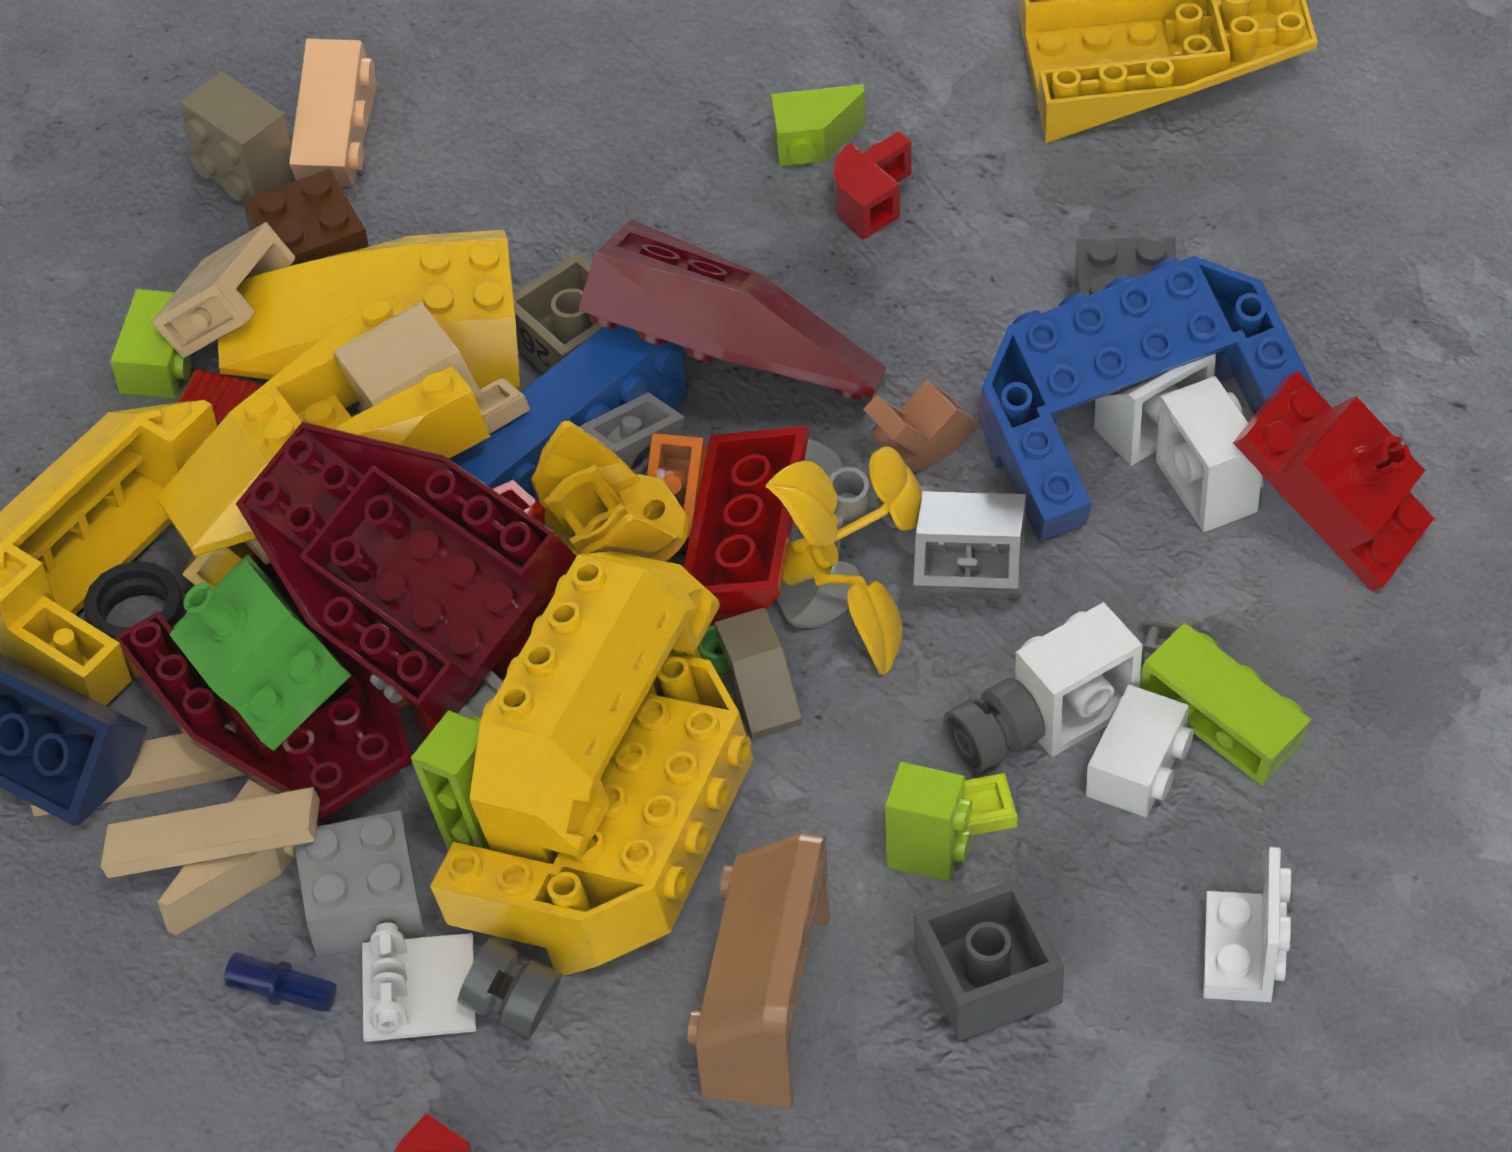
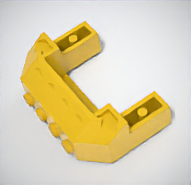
(76, 523)
(575, 697)
(666, 802)

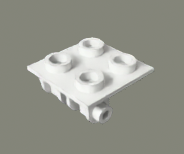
(414, 984)

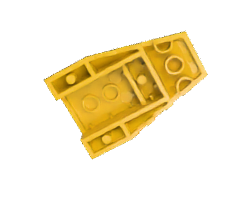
(455, 276)

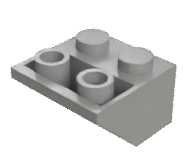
(970, 544)

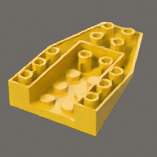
(1128, 55)

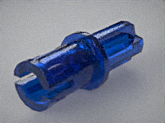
(279, 983)

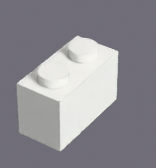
(1138, 751)

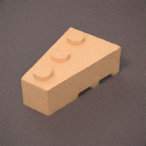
(333, 109)

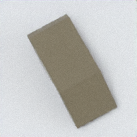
(759, 673)

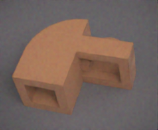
(924, 428)

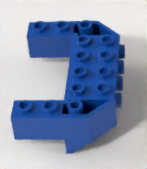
(1109, 344)

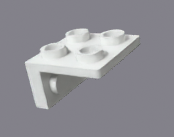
(1248, 938)

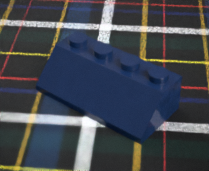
(60, 744)

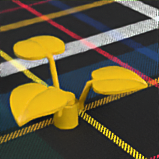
(812, 504)

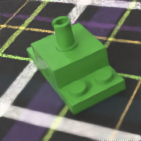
(257, 651)

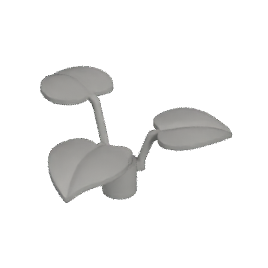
(815, 606)

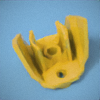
(602, 502)

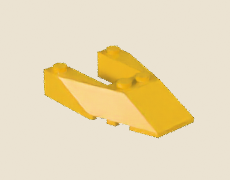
(429, 416)

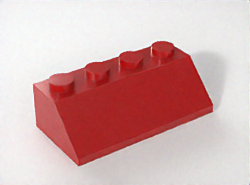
(738, 523)

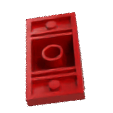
(1340, 476)

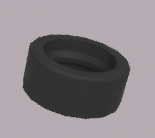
(130, 581)

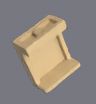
(208, 299)

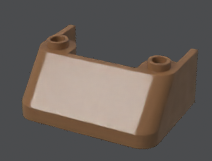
(759, 969)

